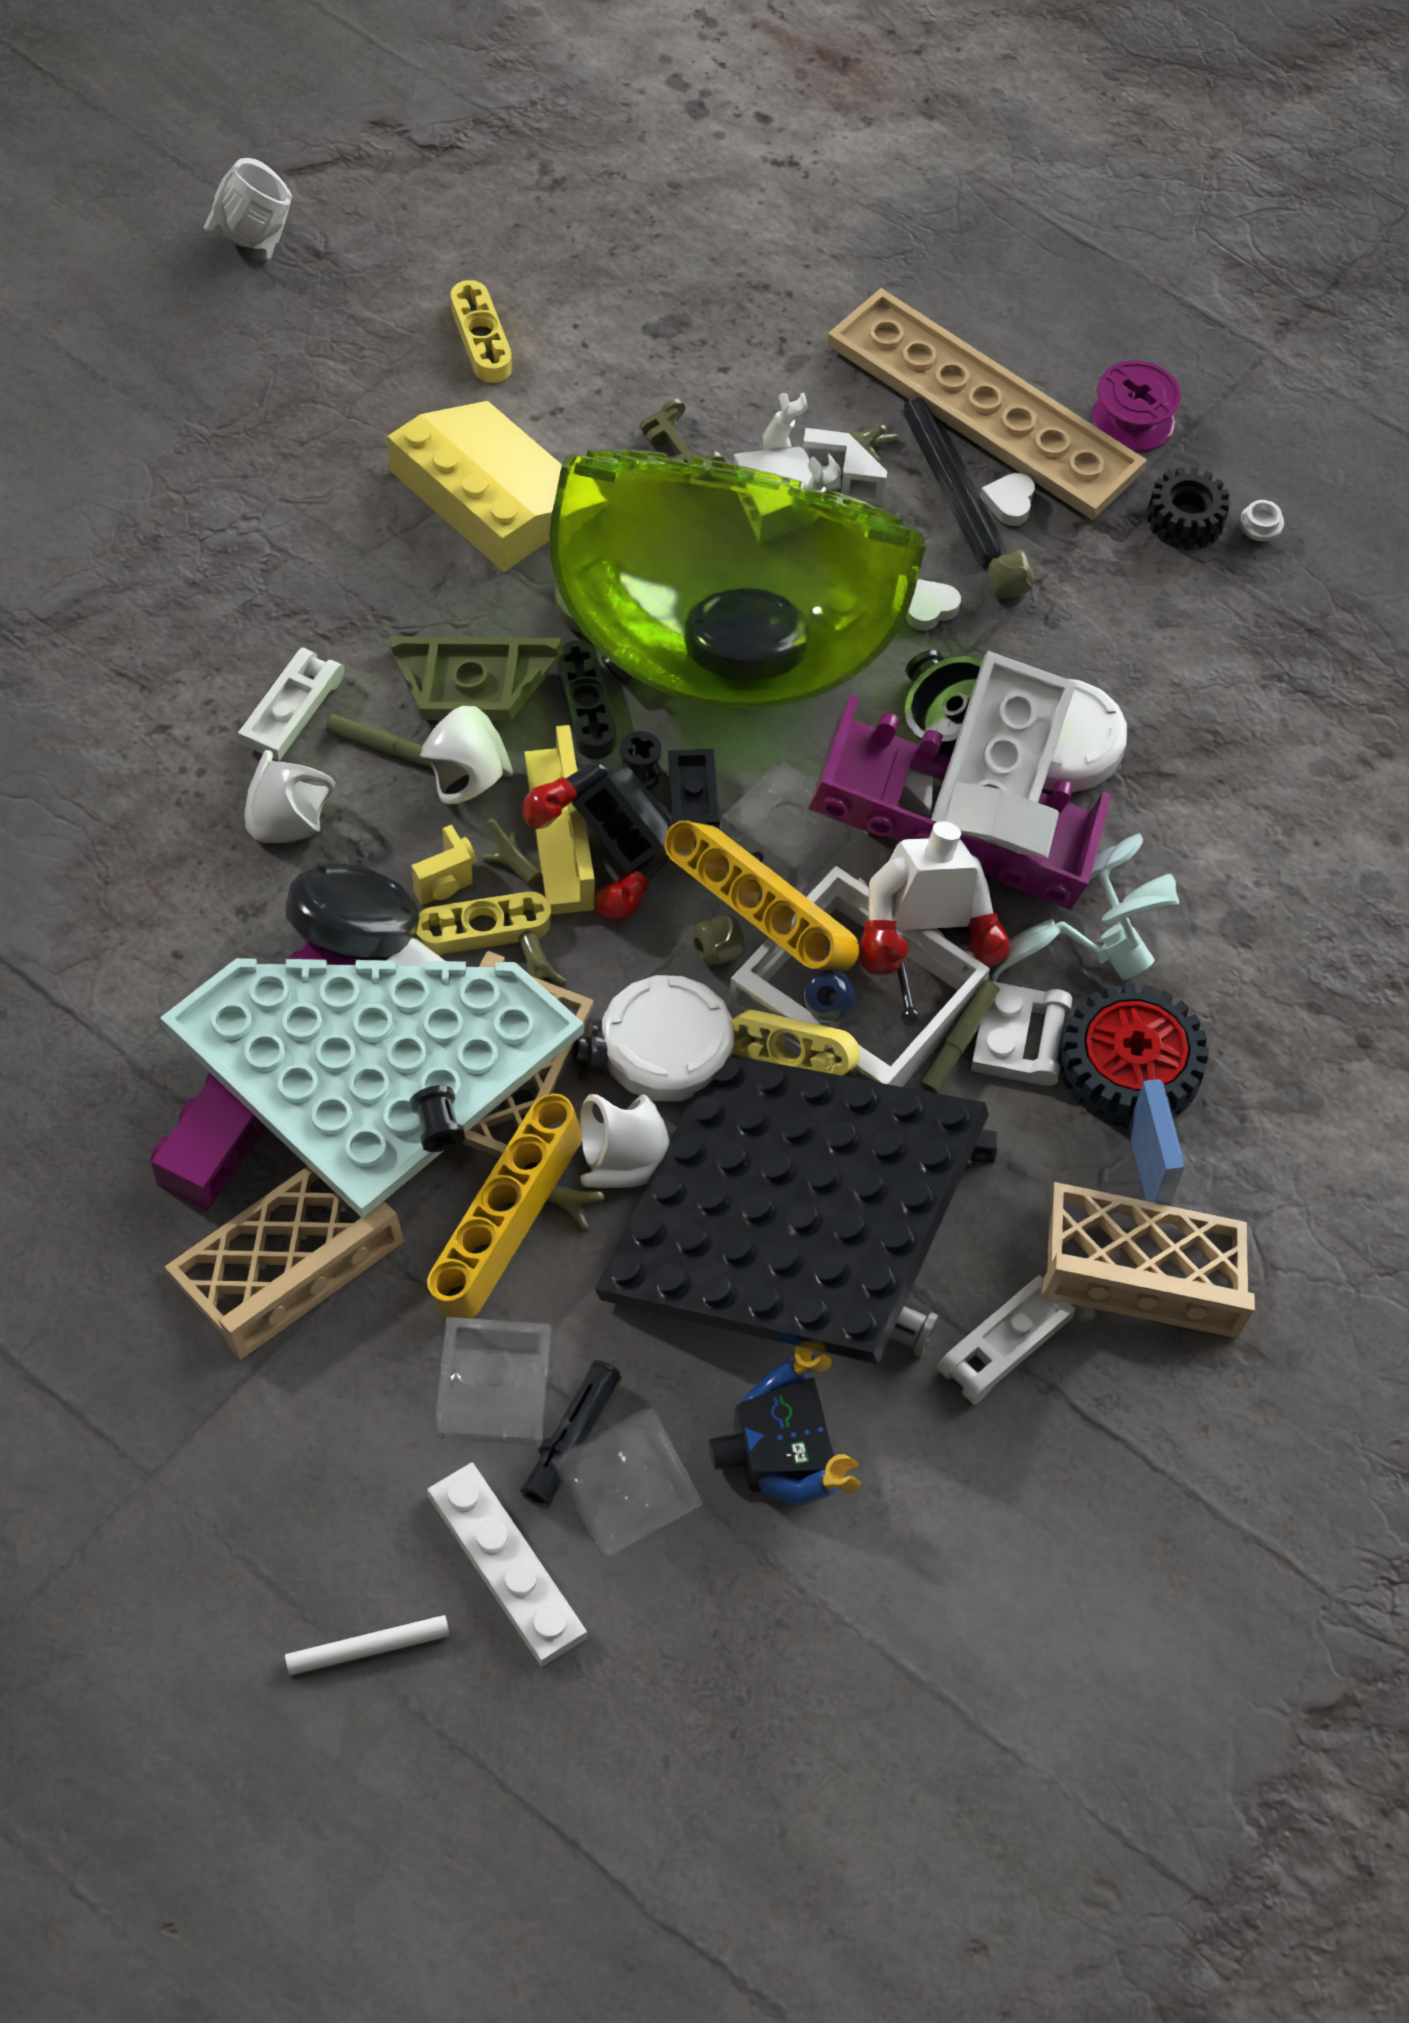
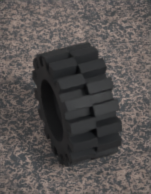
(1184, 526)

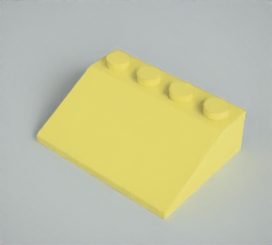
(479, 478)

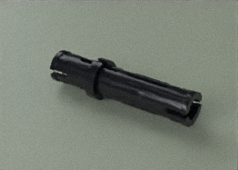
(571, 1431)

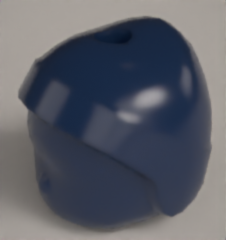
(818, 994)

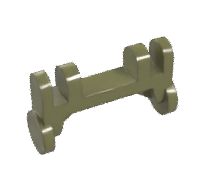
(662, 428)

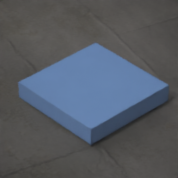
(1156, 1144)

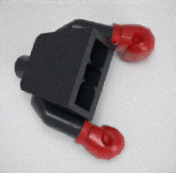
(622, 818)

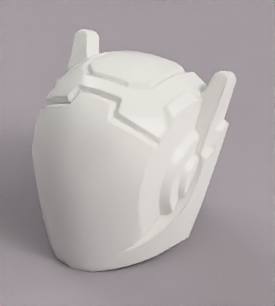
(250, 206)

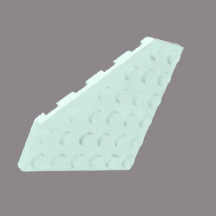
(344, 1048)

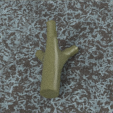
(873, 438)
(511, 854)
(536, 960)
(572, 1202)

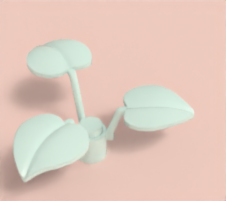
(1121, 942)

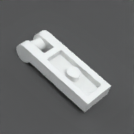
(290, 703)
(1005, 1340)

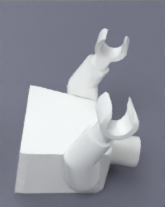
(790, 461)

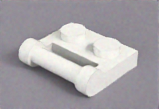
(1005, 1030)

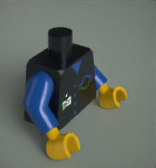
(785, 1437)

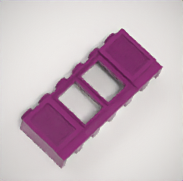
(864, 784)

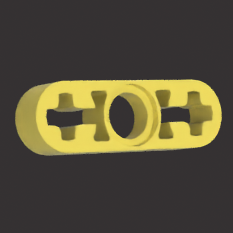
(478, 345)
(495, 907)
(810, 1036)

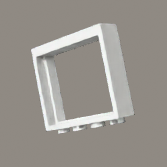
(926, 947)

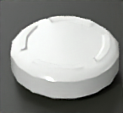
(1089, 741)
(667, 1037)

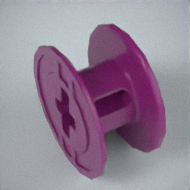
(1137, 404)

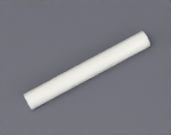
(367, 1645)

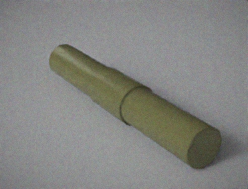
(376, 739)
(960, 1036)

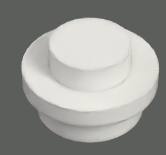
(1262, 521)

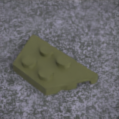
(473, 671)

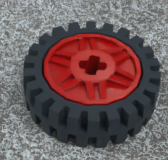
(1115, 1026)

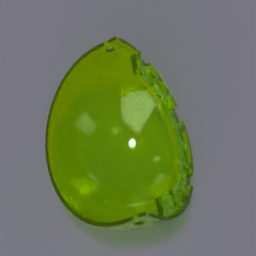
(657, 535)

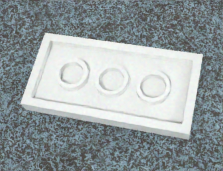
(1007, 731)

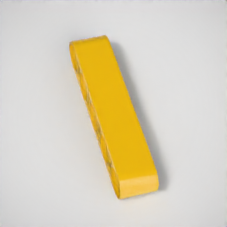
(778, 902)
(506, 1228)

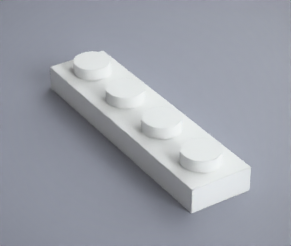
(507, 1564)

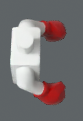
(927, 888)

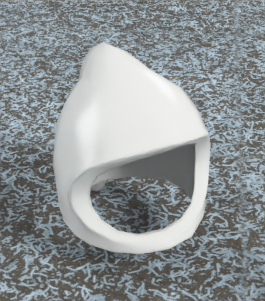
(466, 746)
(283, 806)
(624, 1147)

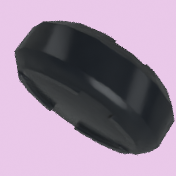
(746, 635)
(351, 912)

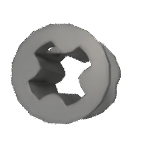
(914, 1329)

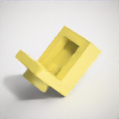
(445, 872)

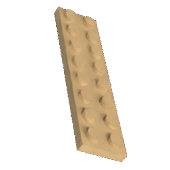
(987, 403)

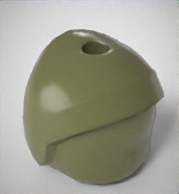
(1011, 575)
(718, 940)

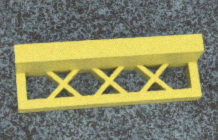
(564, 844)

